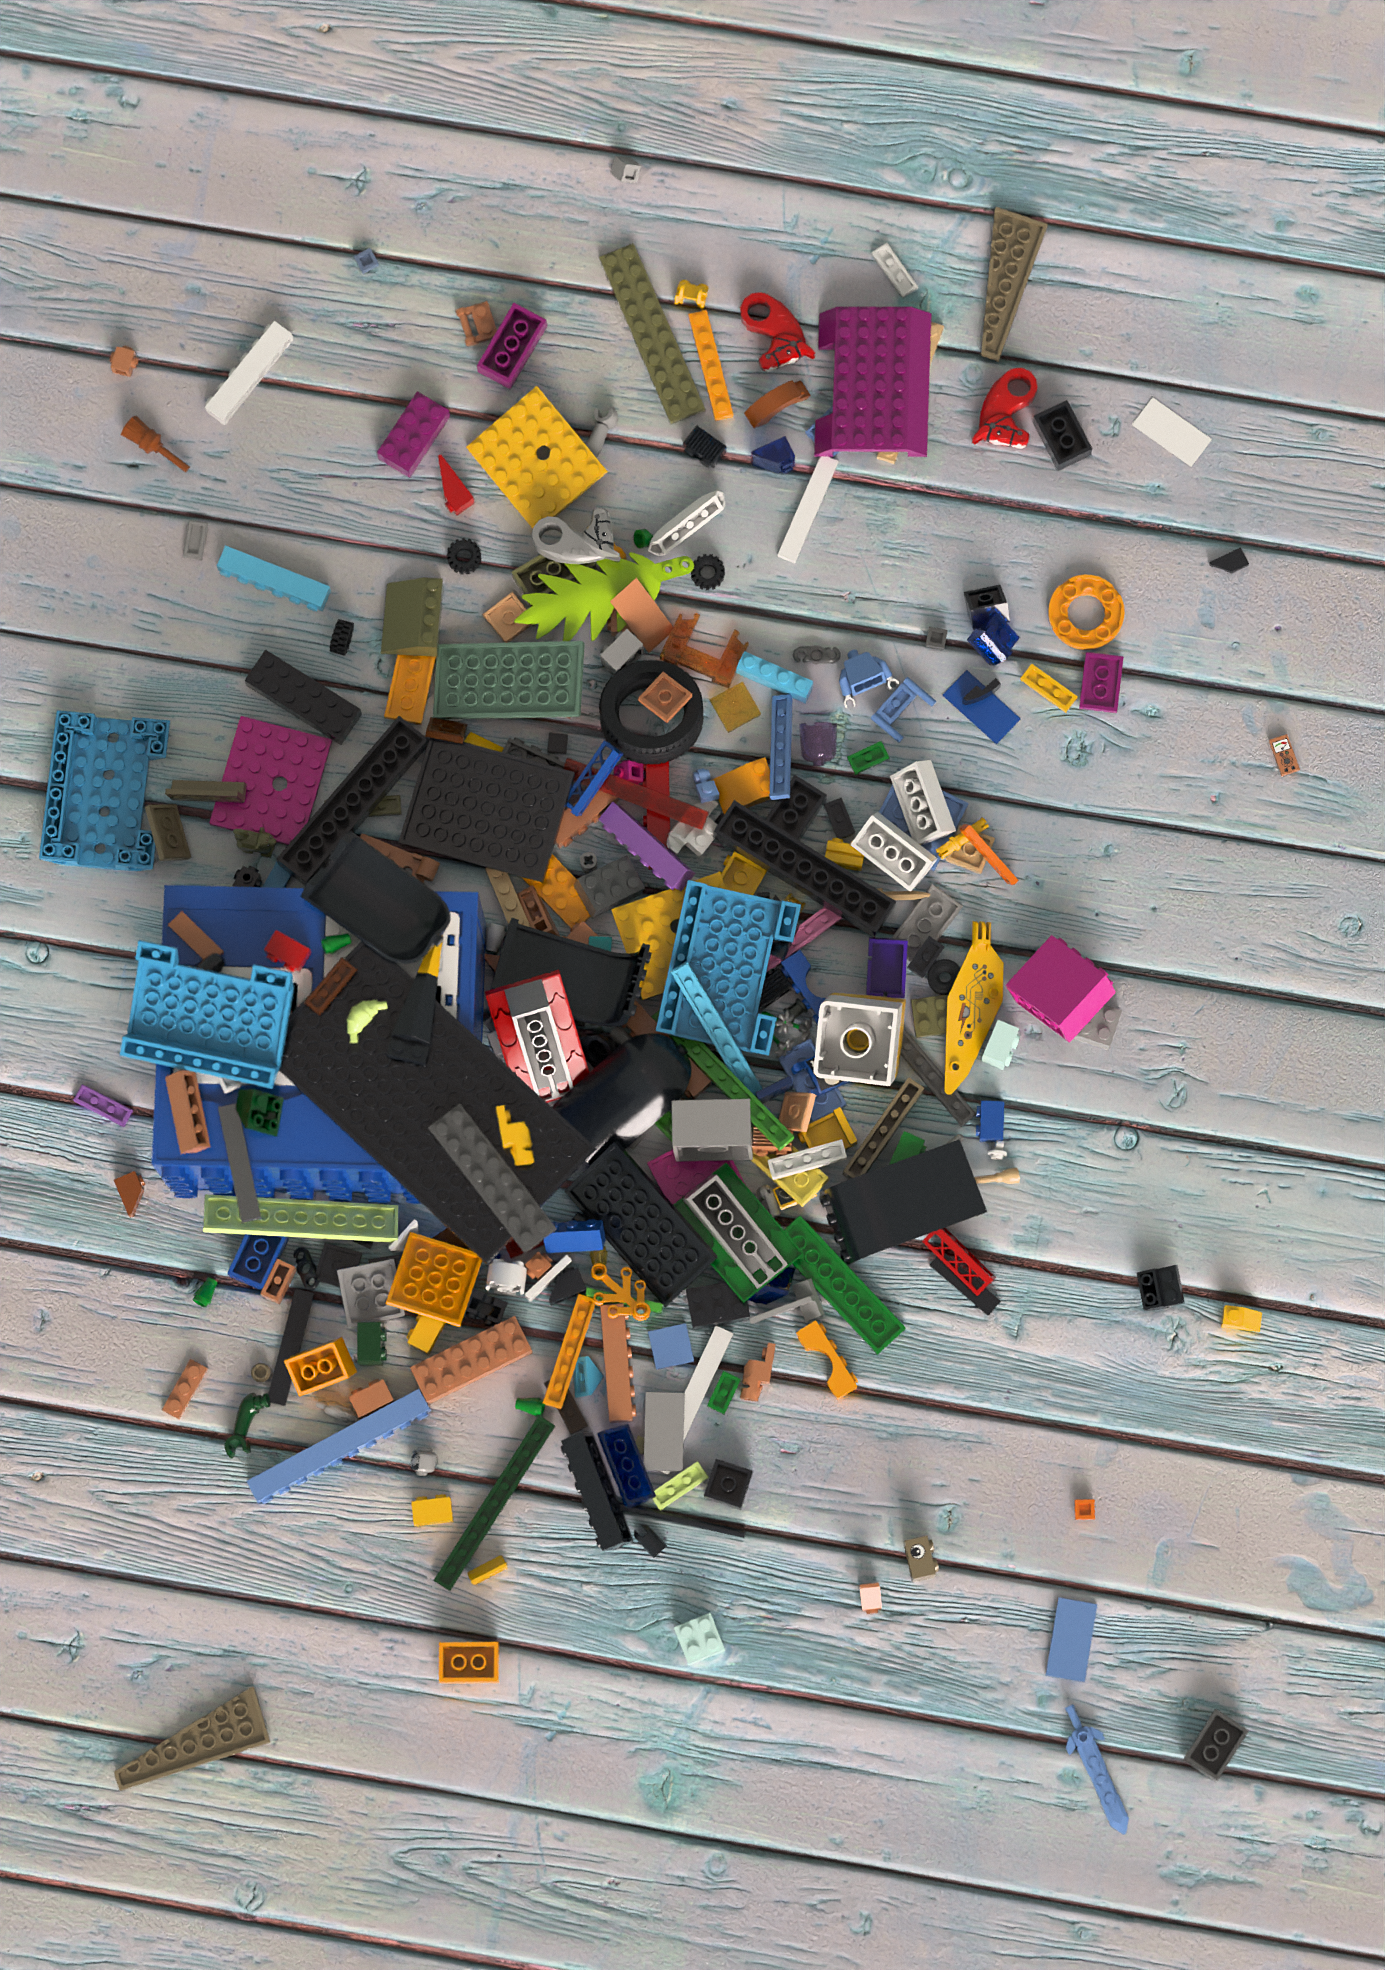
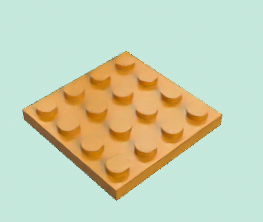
(434, 1279)

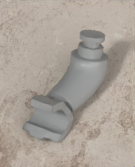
(601, 429)

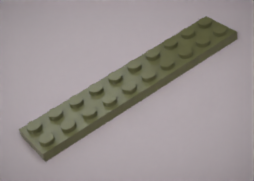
(652, 333)

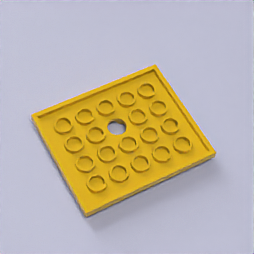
(510, 458)
(649, 923)

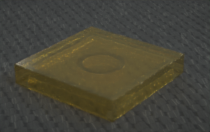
(735, 707)

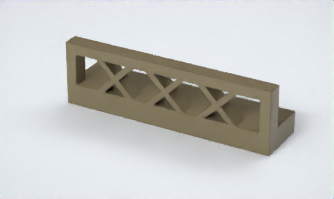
(207, 791)

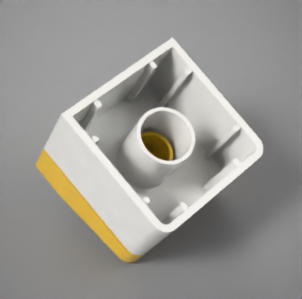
(859, 1038)

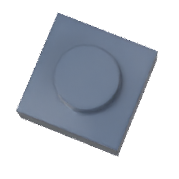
(366, 260)

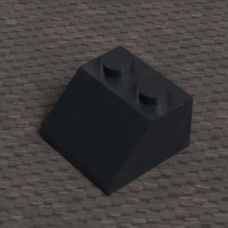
(983, 602)

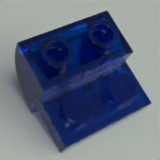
(993, 639)

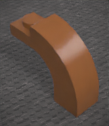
(774, 401)

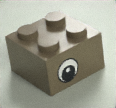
(920, 1558)

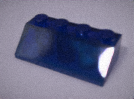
(626, 1465)

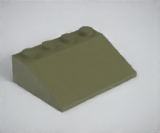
(413, 617)

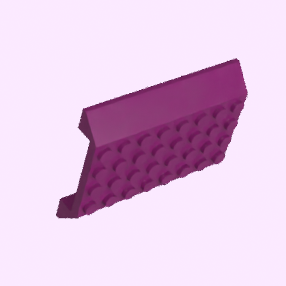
(877, 380)

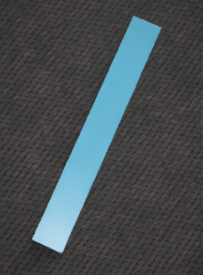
(715, 1026)

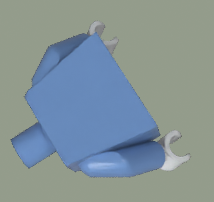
(863, 673)

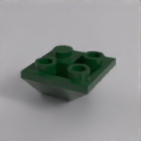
(259, 1111)

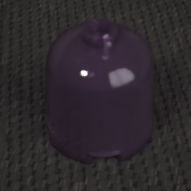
(818, 742)

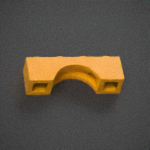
(814, 1338)

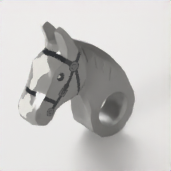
(575, 547)

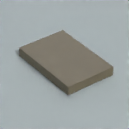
(168, 832)

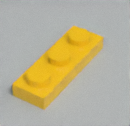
(1048, 688)

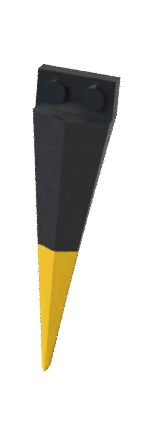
(413, 1028)

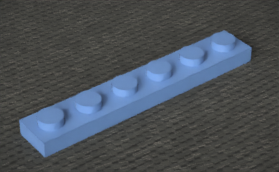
(780, 747)

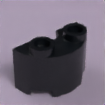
(485, 1307)

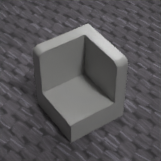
(625, 169)

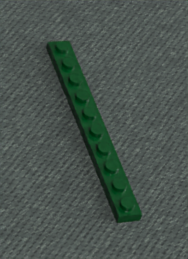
(494, 1503)

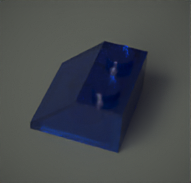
(774, 457)

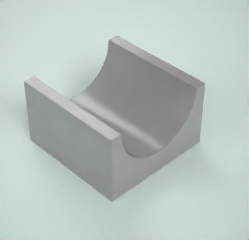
(712, 1130)

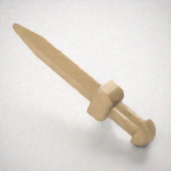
(905, 895)

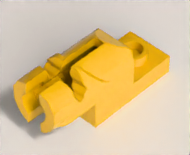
(515, 1136)

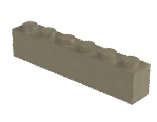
(884, 1129)

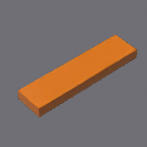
(988, 854)

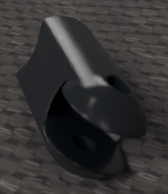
(651, 1541)

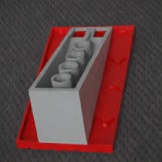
(538, 1034)

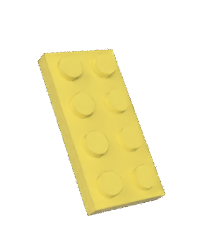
(800, 1185)

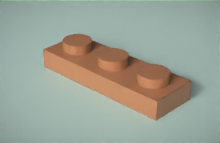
(184, 1389)

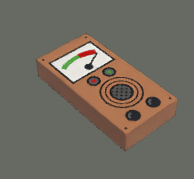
(1284, 755)

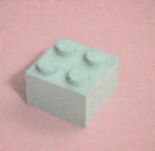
(1000, 1044)
(699, 1639)

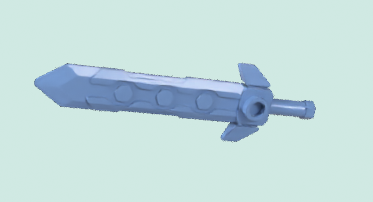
(1096, 1768)

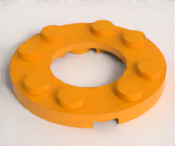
(1095, 587)

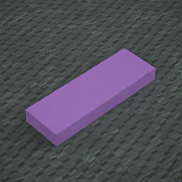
(103, 1105)

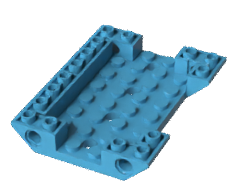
(80, 791)

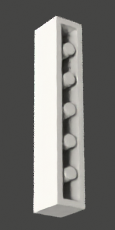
(248, 373)

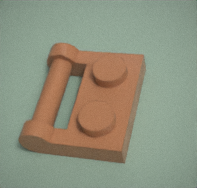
(483, 322)

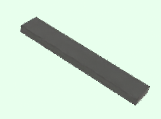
(935, 1080)
(239, 1163)

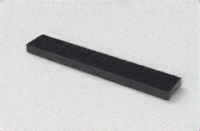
(290, 1345)

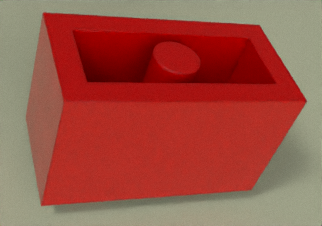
(287, 951)

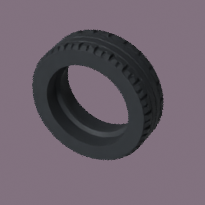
(649, 749)

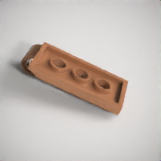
(422, 867)

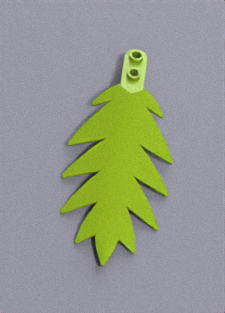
(595, 593)

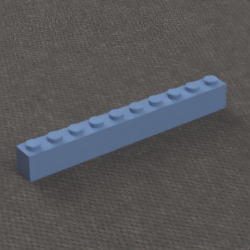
(338, 1446)

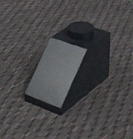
(567, 1286)

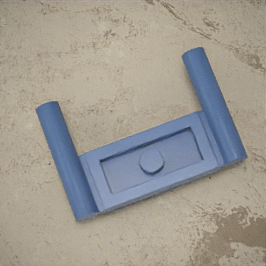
(897, 704)

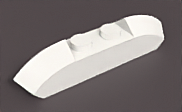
(686, 523)

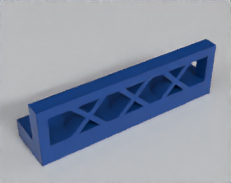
(596, 781)

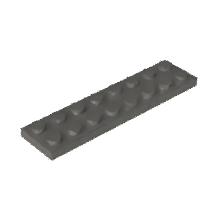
(492, 1178)

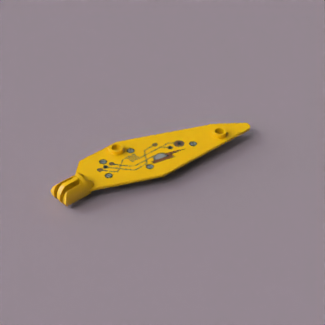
(972, 1005)

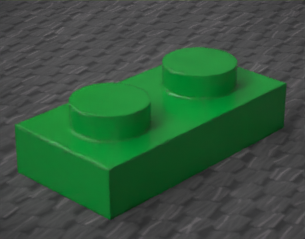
(868, 757)
(723, 1392)

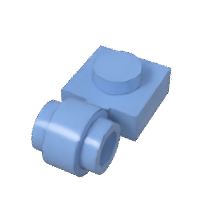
(705, 789)

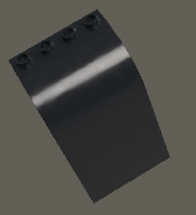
(596, 981)
(902, 1201)

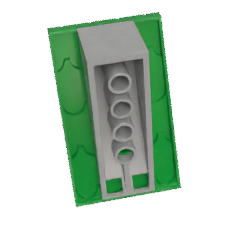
(739, 1231)

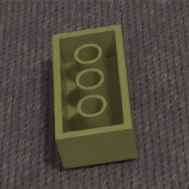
(527, 575)

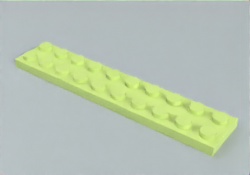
(304, 1219)

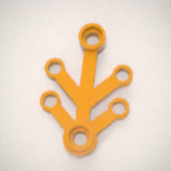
(621, 1295)

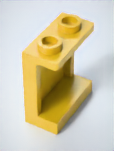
(827, 1130)

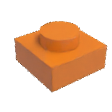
(1084, 1509)

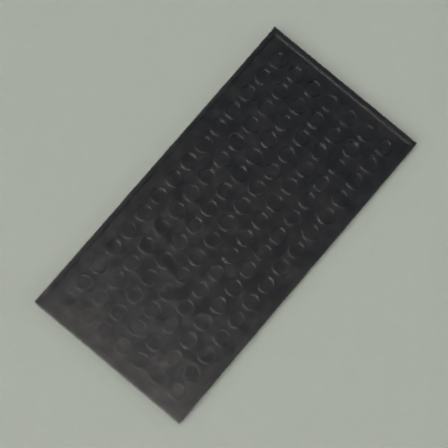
(393, 1102)

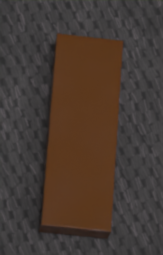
(330, 986)

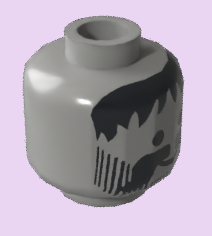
(423, 1461)

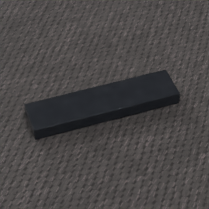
(984, 1301)

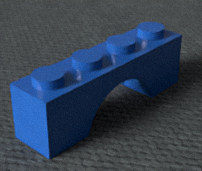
(797, 968)

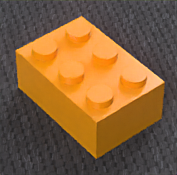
(320, 1366)
(468, 1662)

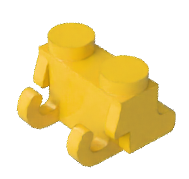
(693, 292)

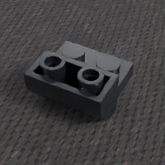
(1160, 1288)

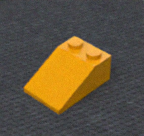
(745, 785)

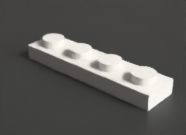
(807, 1159)

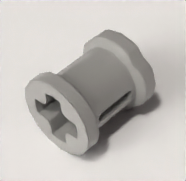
(588, 856)

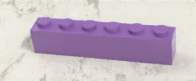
(646, 846)

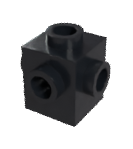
(247, 873)

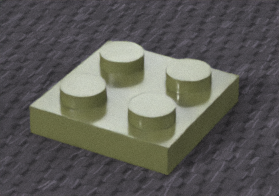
(929, 1015)

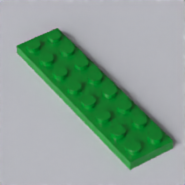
(843, 1288)

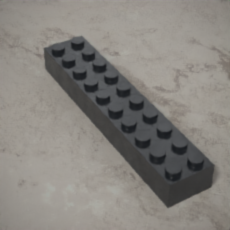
(353, 800)
(804, 869)

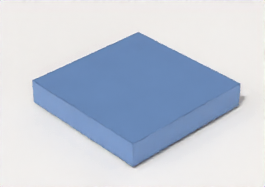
(671, 1346)

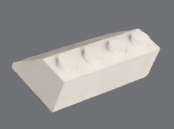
(922, 802)
(893, 851)

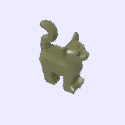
(255, 842)

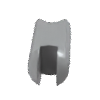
(767, 1198)

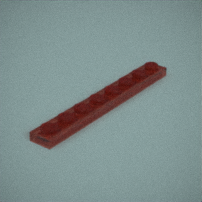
(644, 796)

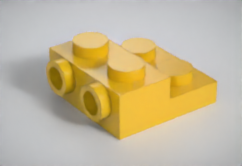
(741, 874)

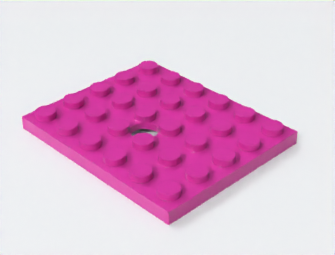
(258, 758)

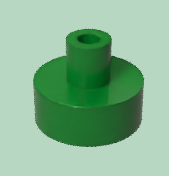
(642, 538)

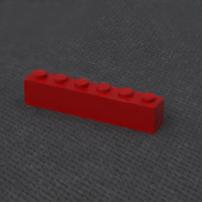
(657, 779)

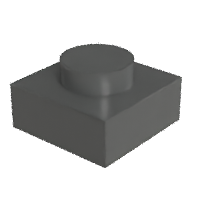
(936, 638)

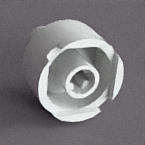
(506, 1277)

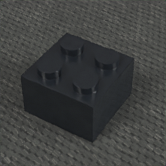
(728, 1484)

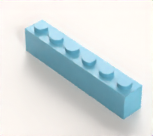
(273, 578)

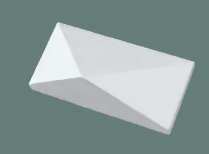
(399, 1245)

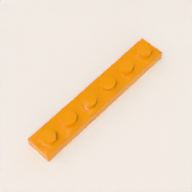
(710, 365)
(569, 1351)

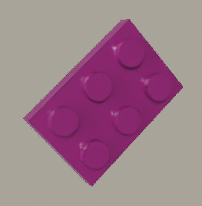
(1101, 682)

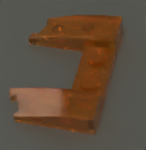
(677, 652)

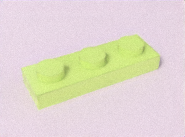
(679, 1485)

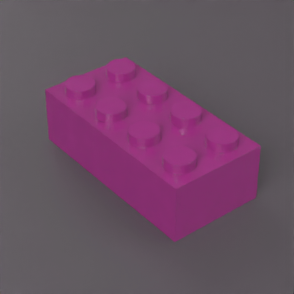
(512, 346)
(413, 434)

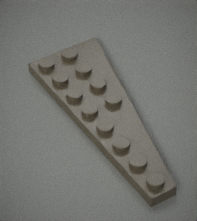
(1012, 257)
(221, 1733)

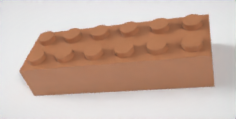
(471, 1360)

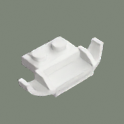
(692, 837)

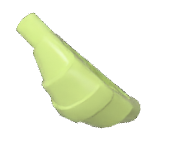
(361, 1015)

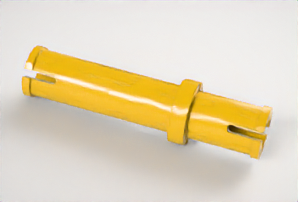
(956, 842)

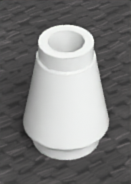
(495, 936)

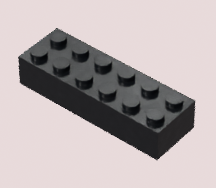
(303, 697)
(596, 1491)

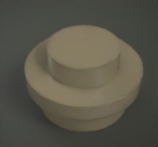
(260, 1372)

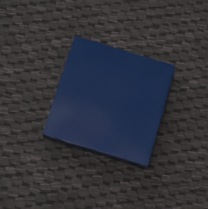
(775, 1089)

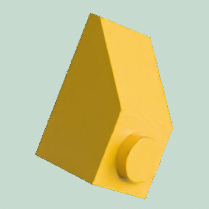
(1241, 1318)

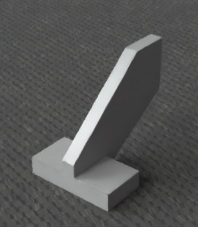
(806, 1299)

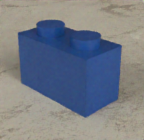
(991, 1121)

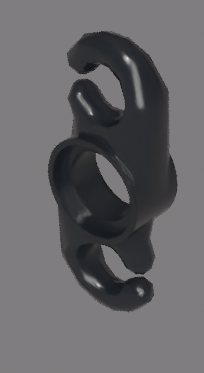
(305, 1277)

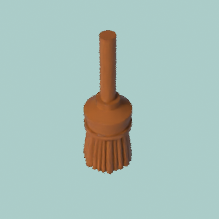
(149, 441)

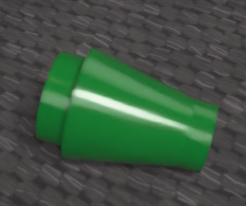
(335, 942)
(205, 1293)
(530, 1405)

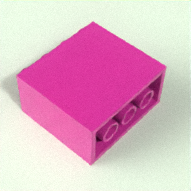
(1061, 988)

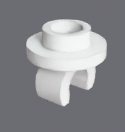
(997, 1150)

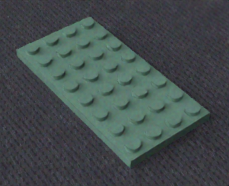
(509, 680)

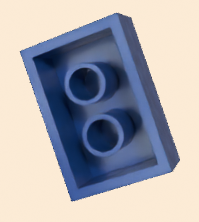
(256, 1259)

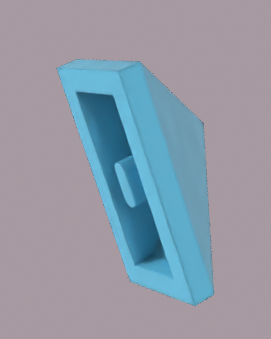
(586, 1377)

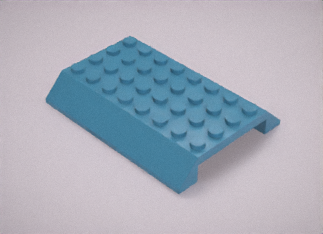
(729, 948)
(208, 1017)

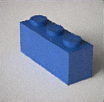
(576, 1236)

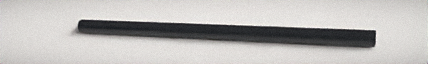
(684, 1520)

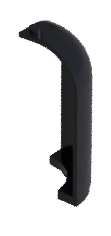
(378, 902)
(627, 1091)

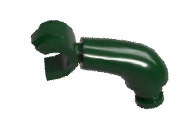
(247, 1410)

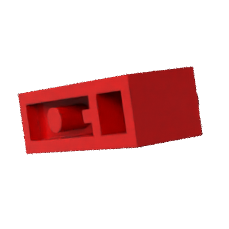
(455, 492)

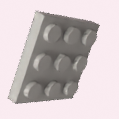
(366, 1290)

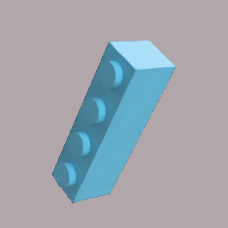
(774, 677)

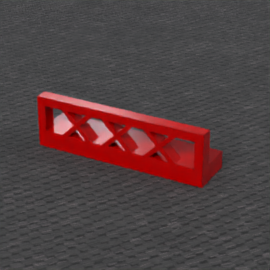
(966, 1256)

